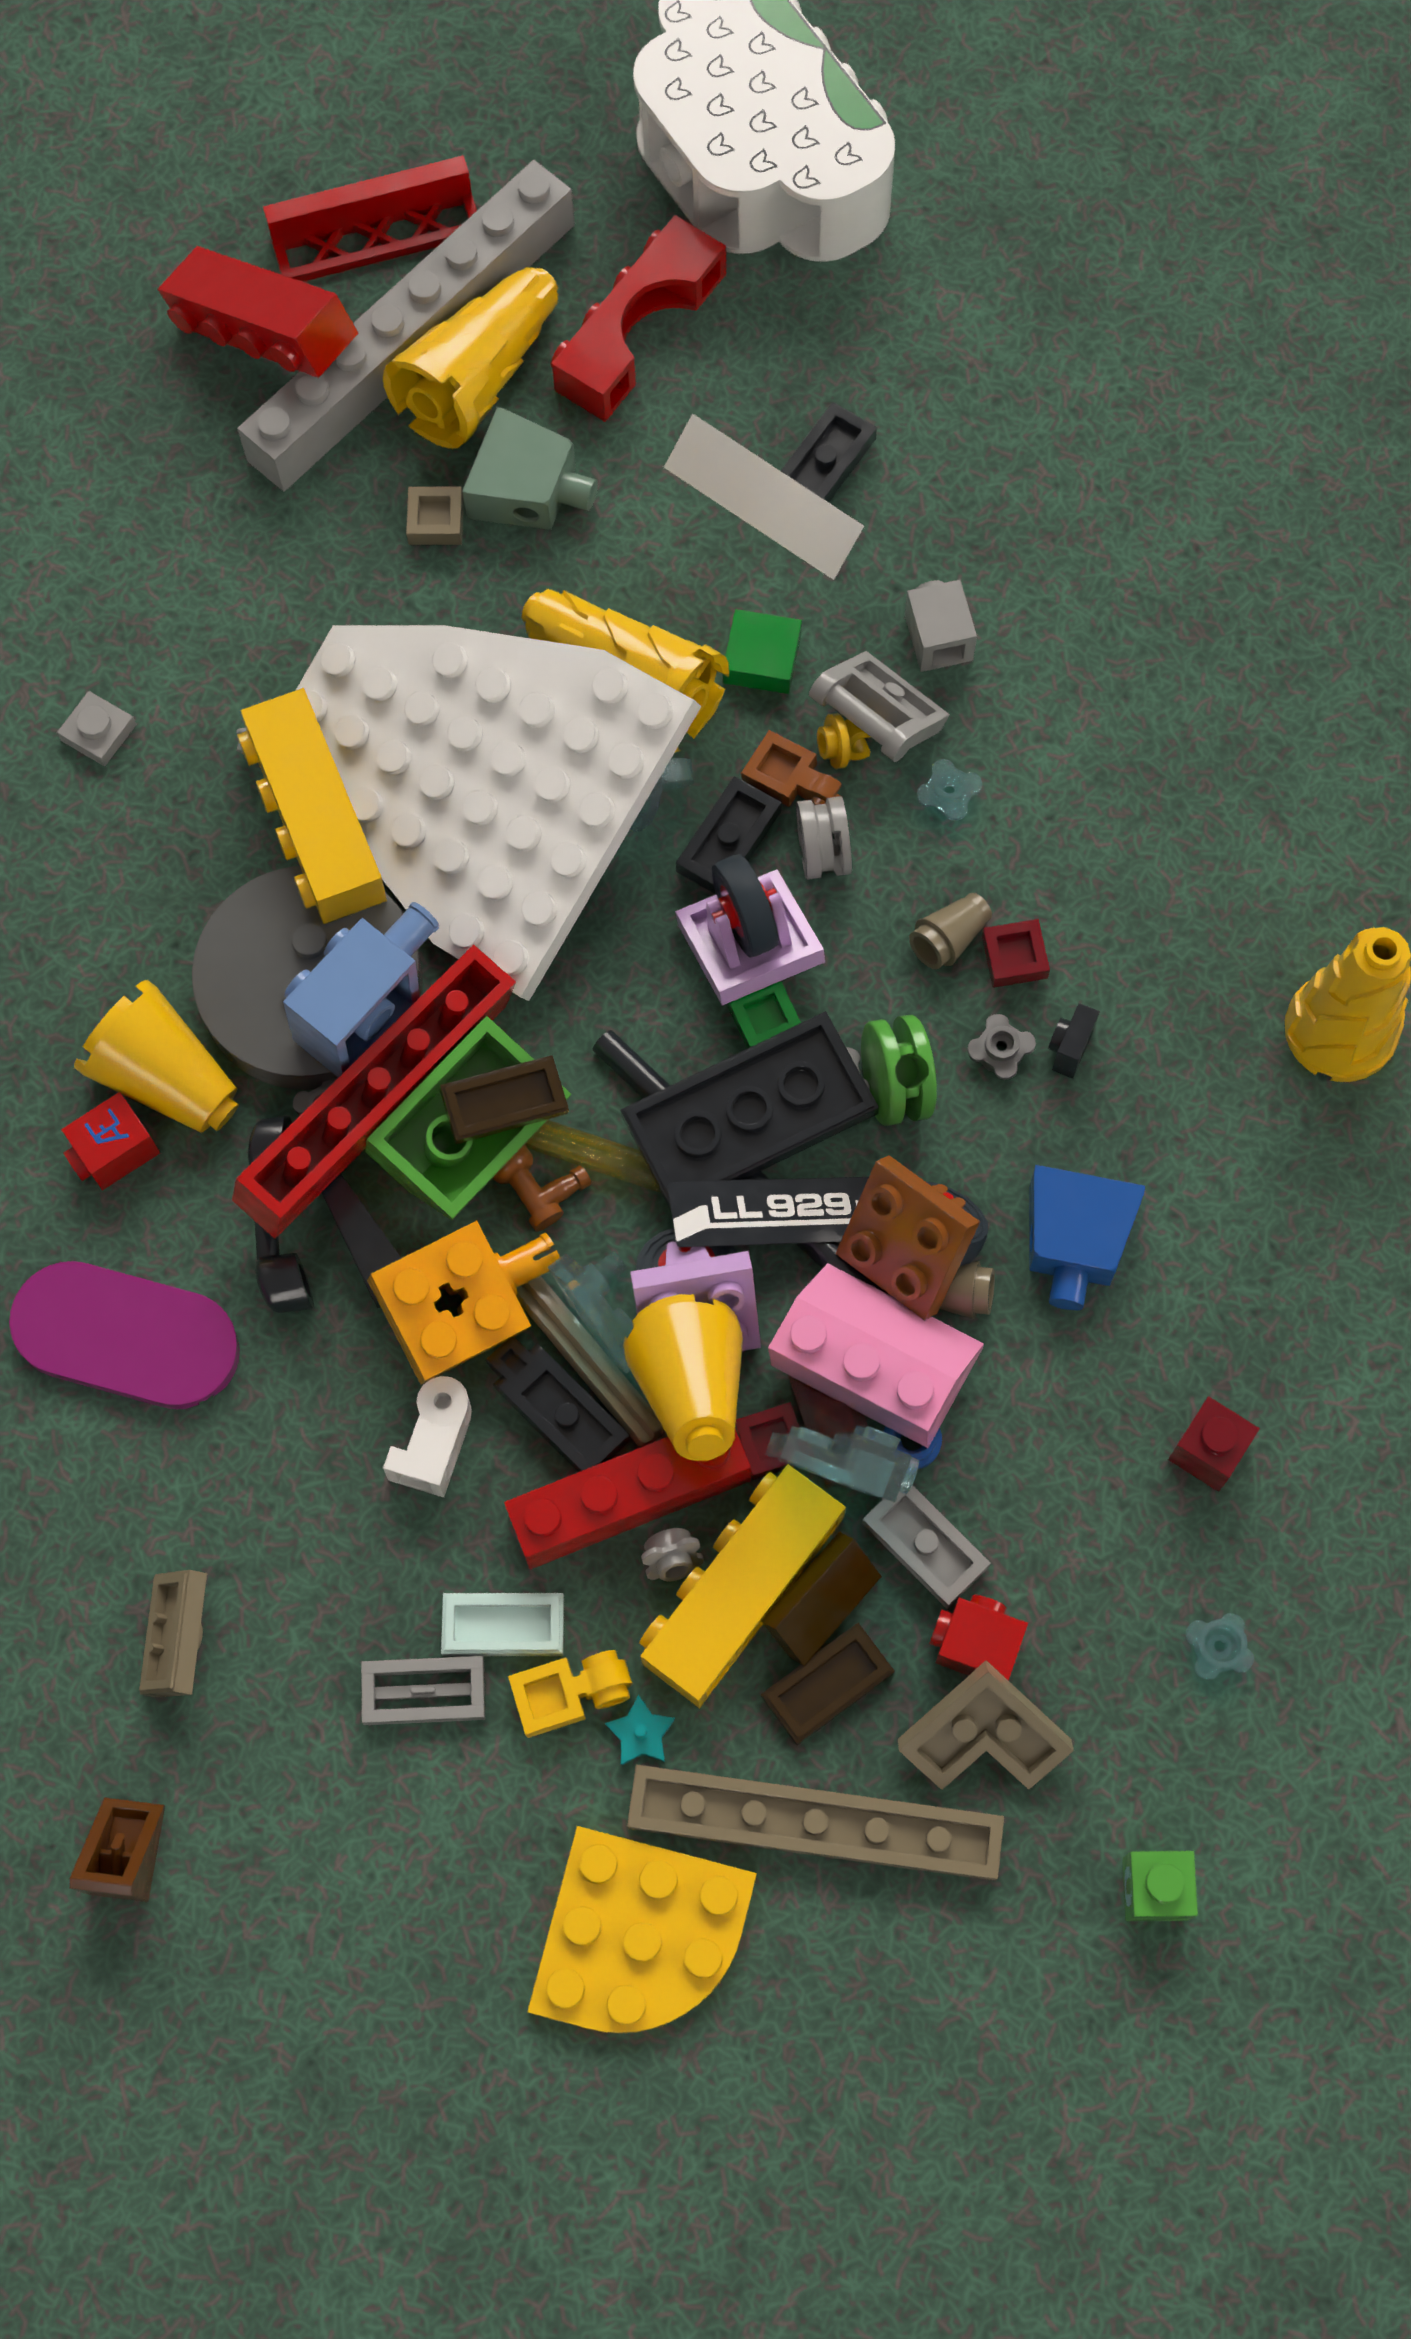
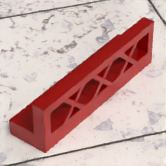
(366, 206)

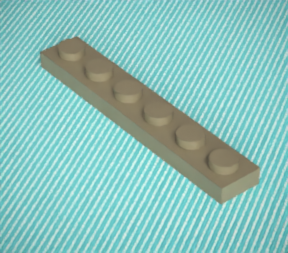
(816, 1822)

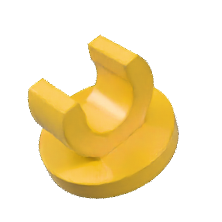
(841, 741)

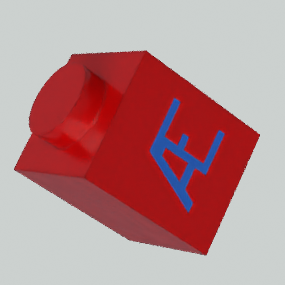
(108, 1142)

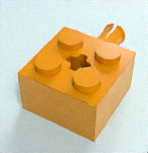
(484, 1281)

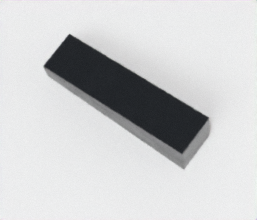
(359, 1230)

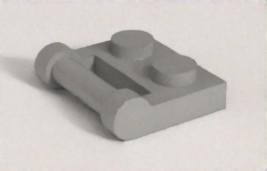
(879, 703)

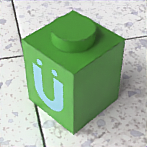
(1159, 1886)

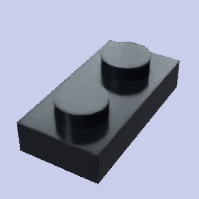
(830, 451)
(731, 828)

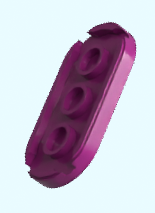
(124, 1335)

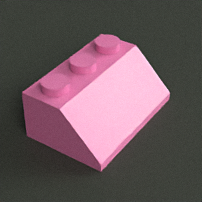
(874, 1354)

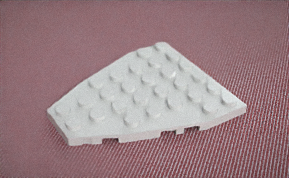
(492, 774)

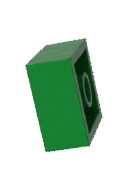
(762, 651)

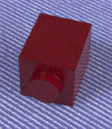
(1214, 1444)

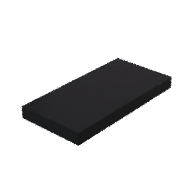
(752, 1108)

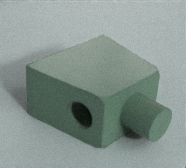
(524, 475)

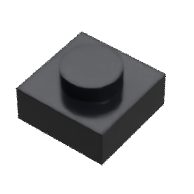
(1072, 1039)

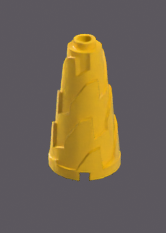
(463, 363)
(650, 649)
(1353, 1009)

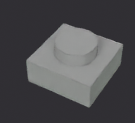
(96, 728)

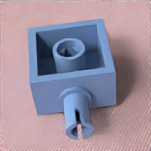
(357, 988)

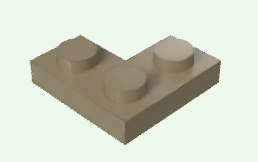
(982, 1717)

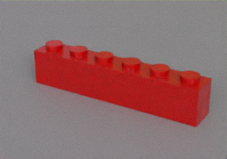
(361, 1099)

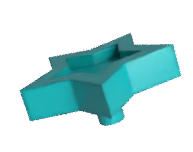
(641, 1732)

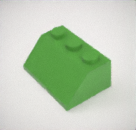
(417, 1139)

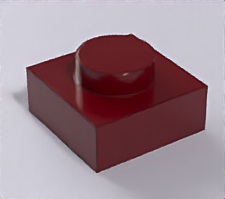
(1015, 953)
(756, 1433)

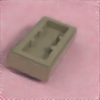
(173, 1634)

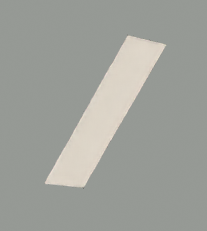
(763, 496)

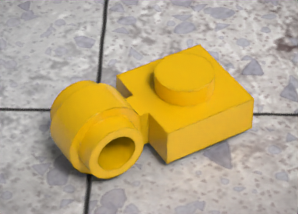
(551, 1696)

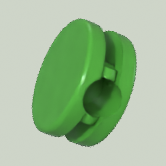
(899, 1069)

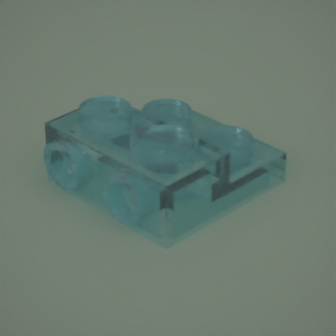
(857, 1460)

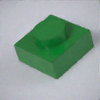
(763, 1014)

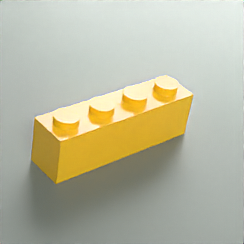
(312, 805)
(741, 1585)

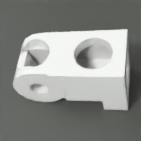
(435, 1439)

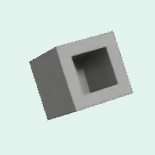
(940, 624)

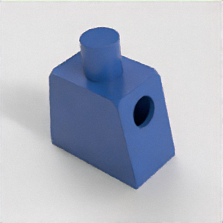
(1078, 1230)

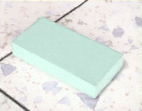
(502, 1624)

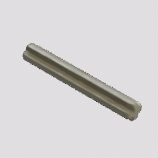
(590, 1361)

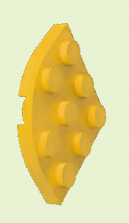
(637, 1934)

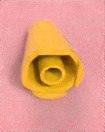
(158, 1062)
(689, 1371)

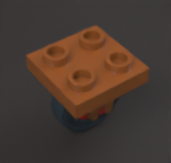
(912, 1236)

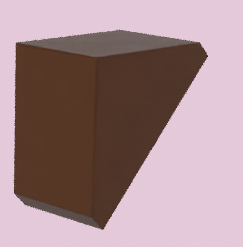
(120, 1851)

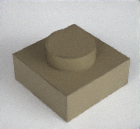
(435, 516)

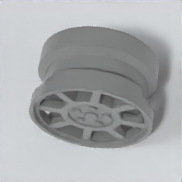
(815, 834)

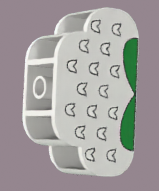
(762, 129)

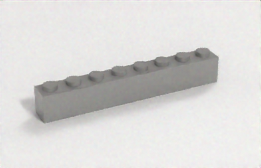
(495, 242)

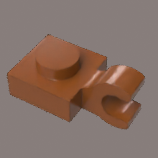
(788, 770)

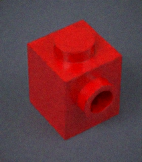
(977, 1634)

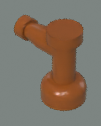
(543, 1201)

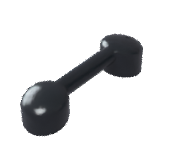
(278, 1276)

